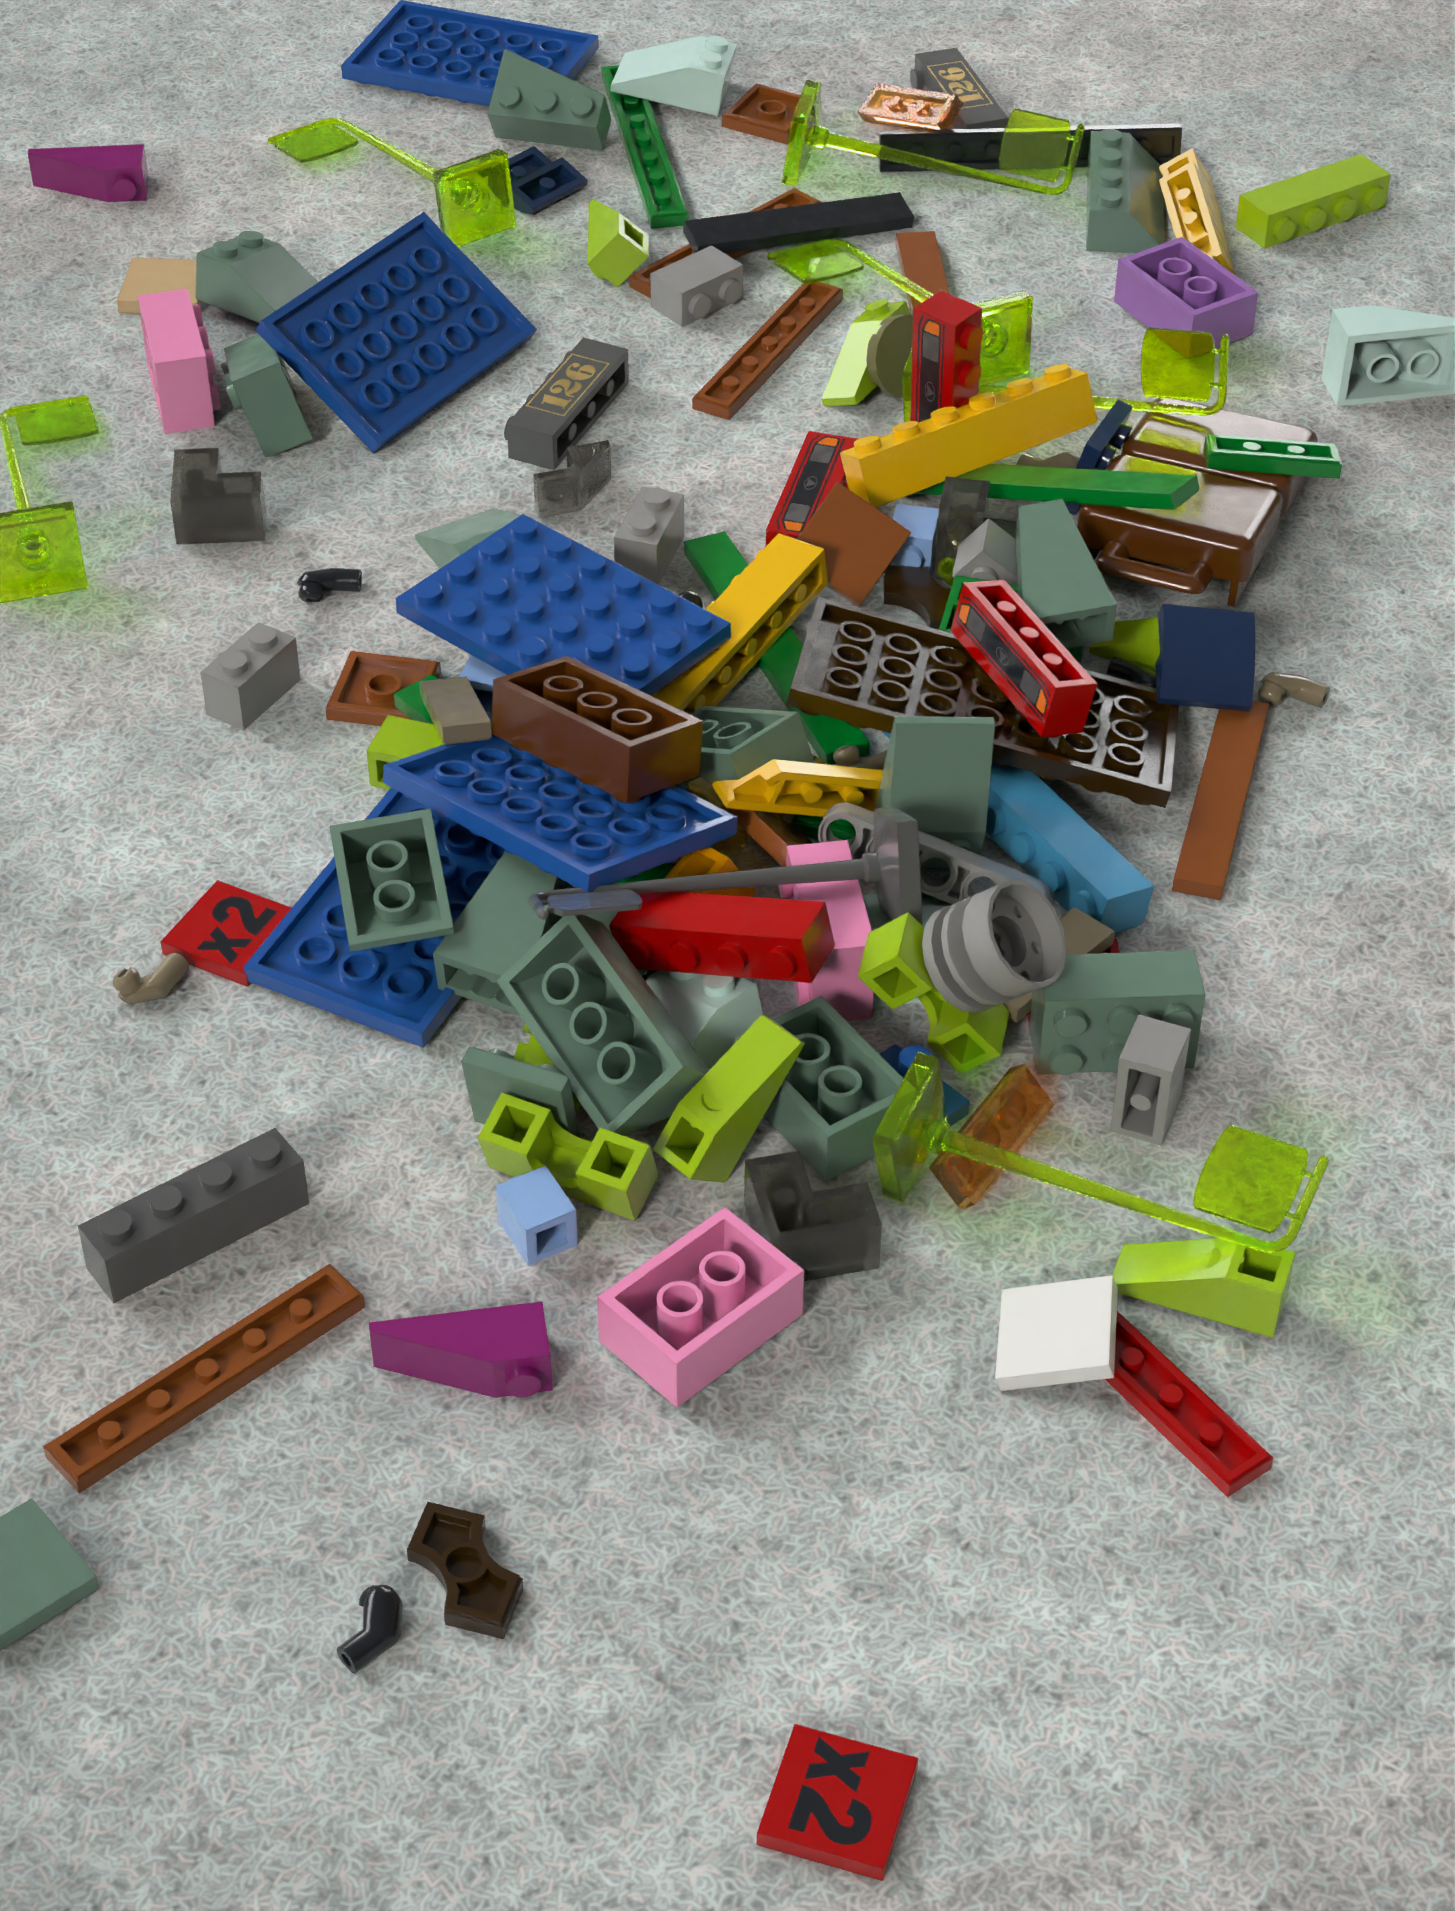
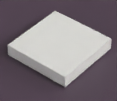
(1057, 1333)

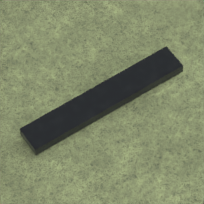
(799, 223)

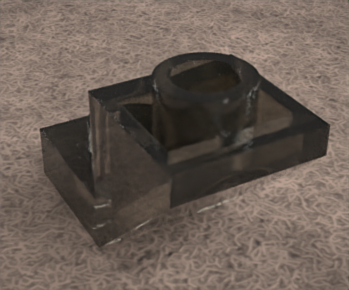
(575, 486)

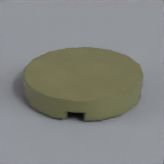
(889, 353)

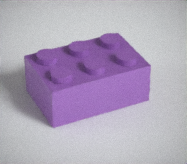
(1185, 290)

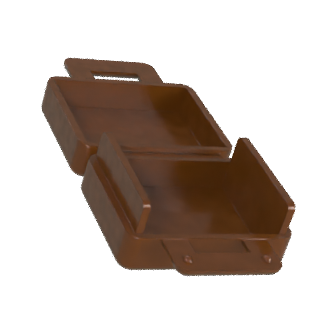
(1211, 534)

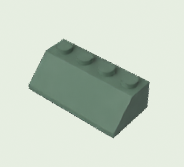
(1122, 195)
(602, 1026)

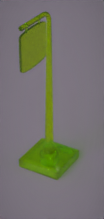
(1030, 147)
(470, 195)
(1004, 318)
(1172, 367)
(41, 543)
(1242, 1181)

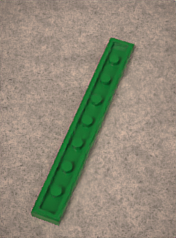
(647, 156)
(1083, 486)
(717, 564)

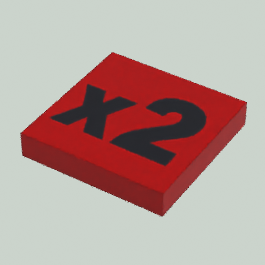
(224, 930)
(837, 1802)

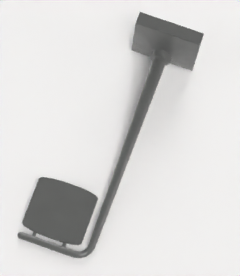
(891, 866)

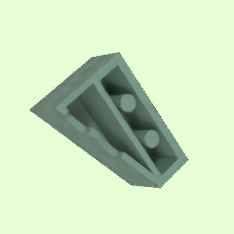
(546, 107)
(264, 389)

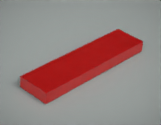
(1184, 1413)

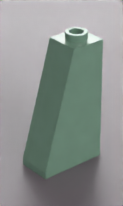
(1061, 577)
(495, 931)

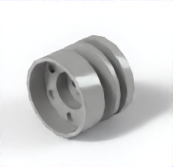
(994, 946)

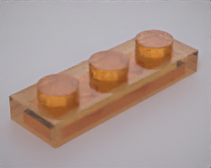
(909, 108)
(1003, 1120)

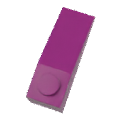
(92, 172)
(475, 1350)

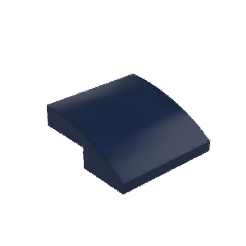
(541, 182)
(1205, 657)

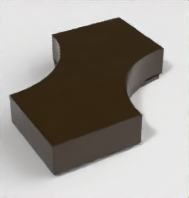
(916, 591)
(477, 1589)

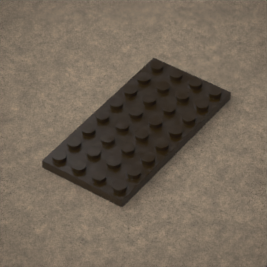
(884, 667)

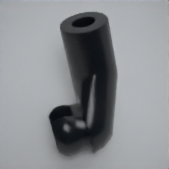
(1131, 672)

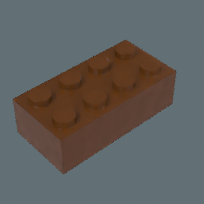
(597, 728)

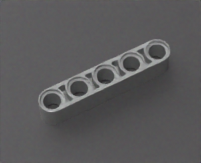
(963, 863)

